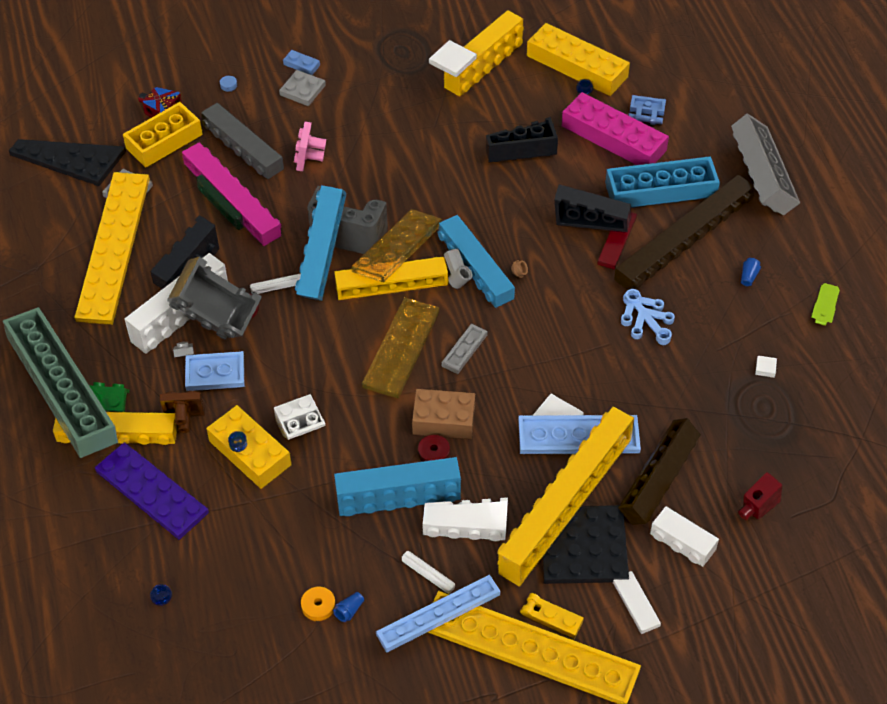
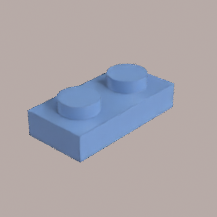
(301, 62)

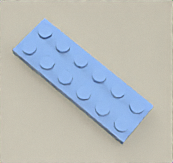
(563, 433)

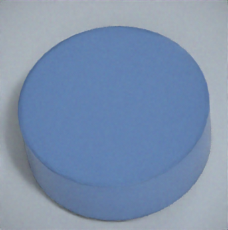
(228, 83)

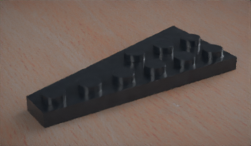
(81, 161)

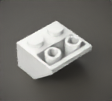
(298, 417)

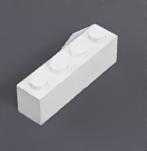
(466, 519)

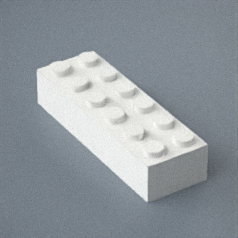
(158, 320)

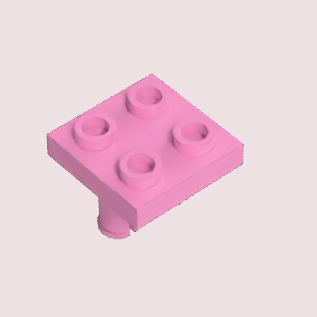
(303, 147)

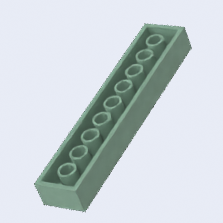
(60, 382)

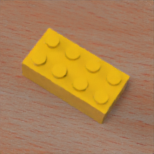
(162, 134)
(263, 456)

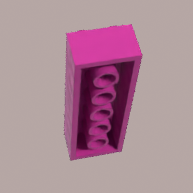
(614, 130)

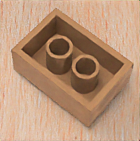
(443, 413)

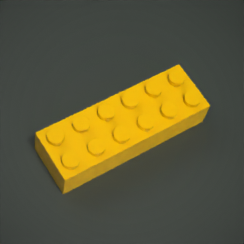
(491, 48)
(577, 58)

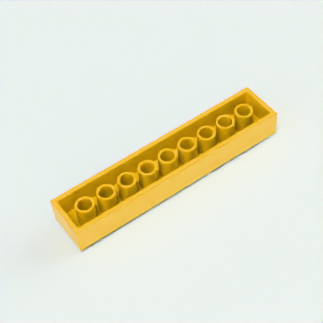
(564, 496)

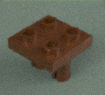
(183, 406)

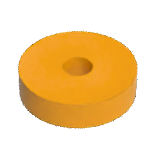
(315, 595)

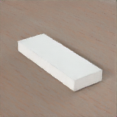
(637, 604)

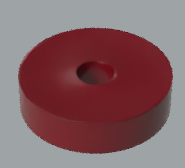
(433, 442)

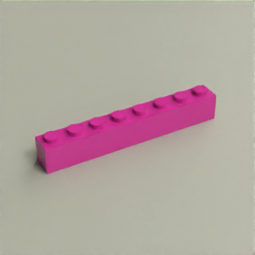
(255, 217)

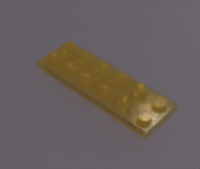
(396, 245)
(400, 348)

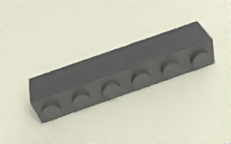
(242, 141)

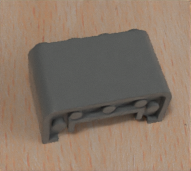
(358, 228)
(213, 300)

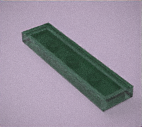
(220, 202)

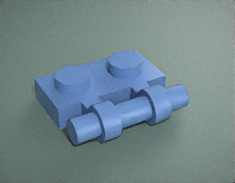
(647, 105)

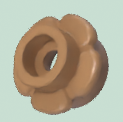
(519, 268)

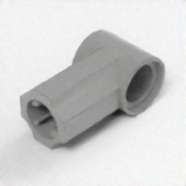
(459, 273)

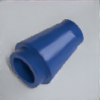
(750, 270)
(348, 607)

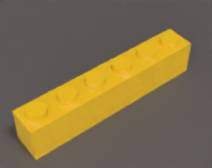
(409, 276)
(136, 428)

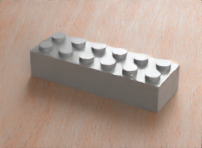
(765, 165)

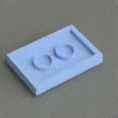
(214, 371)

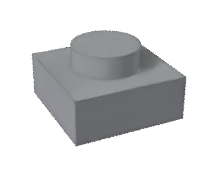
(183, 349)

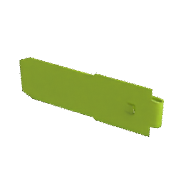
(825, 305)

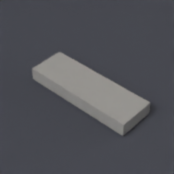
(464, 348)

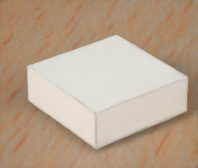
(766, 366)

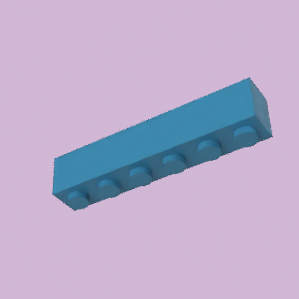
(321, 242)
(484, 270)

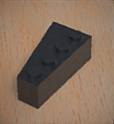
(590, 210)
(197, 242)

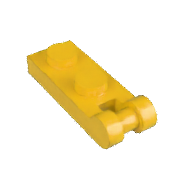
(552, 616)

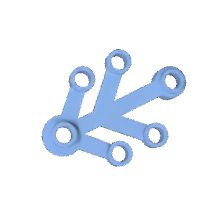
(633, 299)

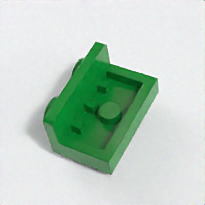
(112, 397)

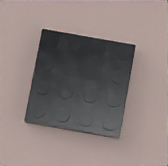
(589, 548)

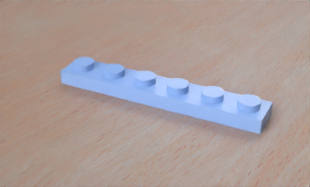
(437, 613)

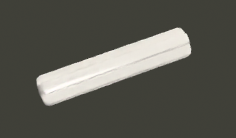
(275, 284)
(428, 572)

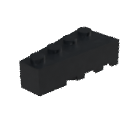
(523, 142)

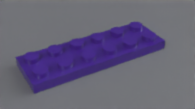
(152, 490)

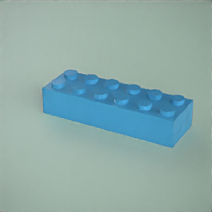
(663, 182)
(398, 486)

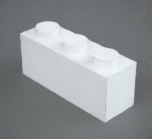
(684, 536)

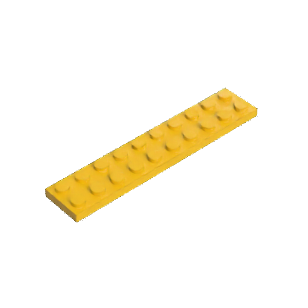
(112, 249)
(542, 652)

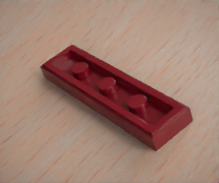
(614, 246)

